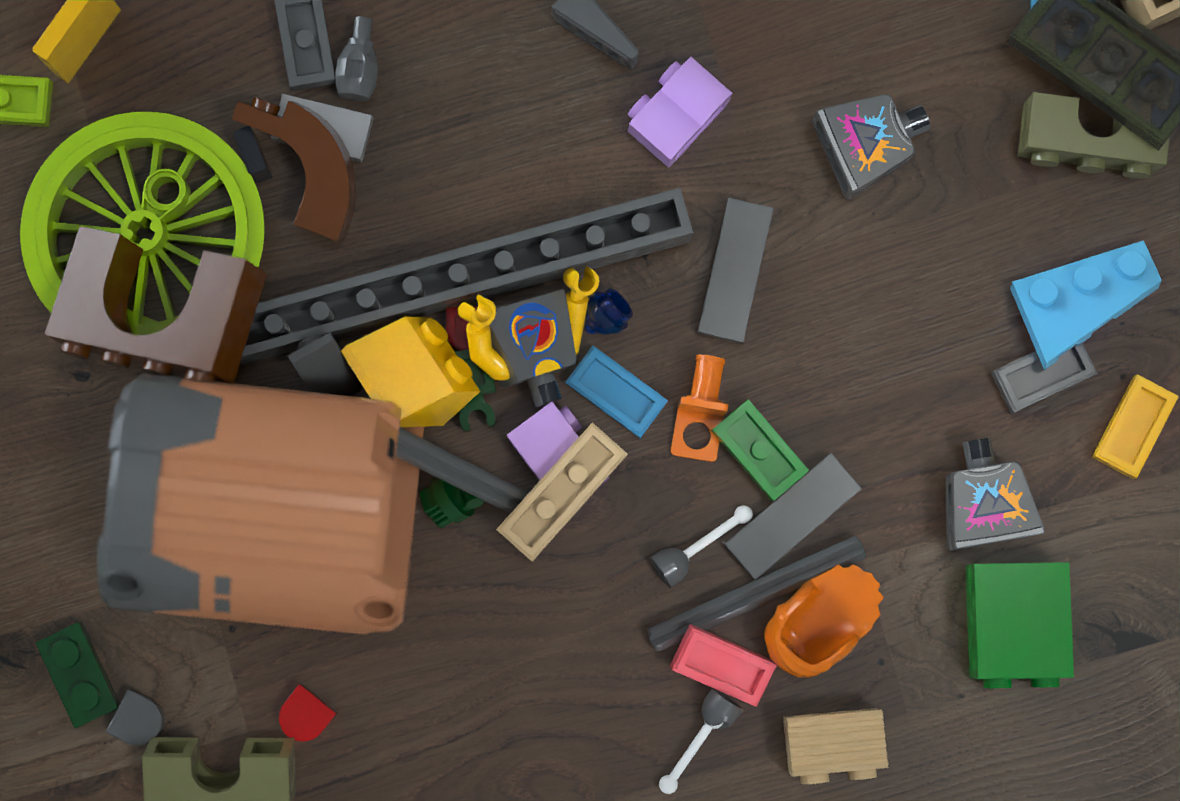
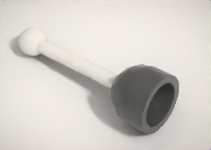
(673, 564)
(718, 713)

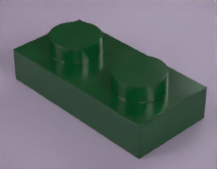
(78, 674)

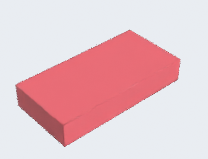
(723, 665)

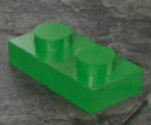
(760, 450)

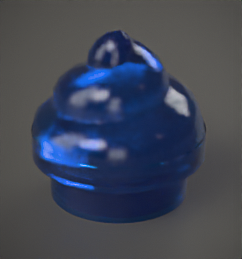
(607, 313)

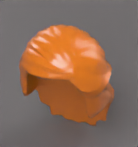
(823, 621)

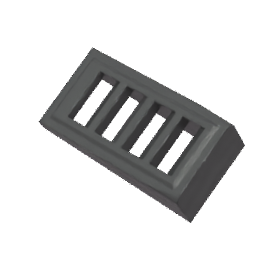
(594, 26)

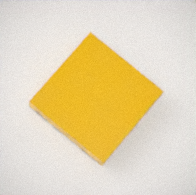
(74, 35)

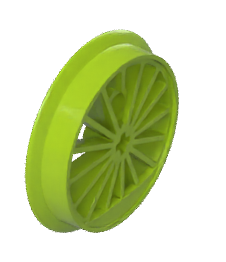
(118, 135)

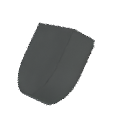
(137, 719)

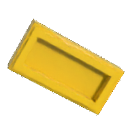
(1135, 426)

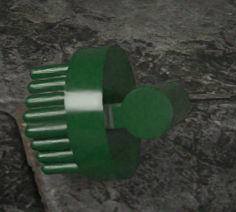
(447, 503)

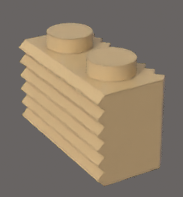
(835, 743)

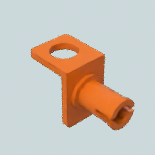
(701, 407)

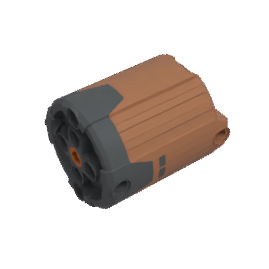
(257, 506)

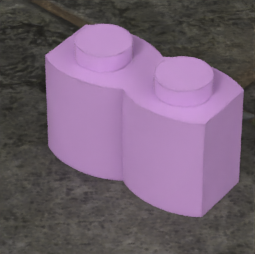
(678, 110)

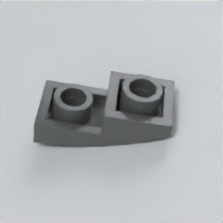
(324, 366)

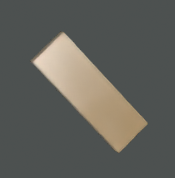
(562, 492)

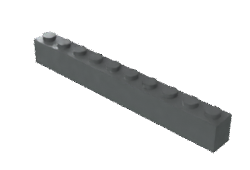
(469, 271)

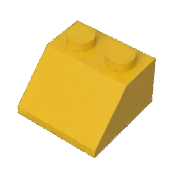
(413, 369)

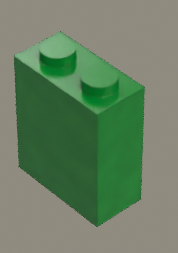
(1019, 623)

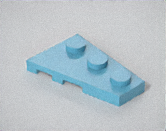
(1080, 297)

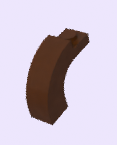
(326, 161)

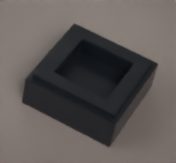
(252, 154)

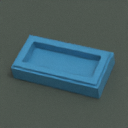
(616, 392)

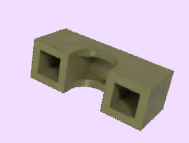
(1055, 135)
(177, 772)

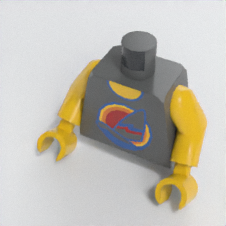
(531, 336)

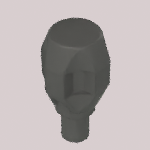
(357, 64)

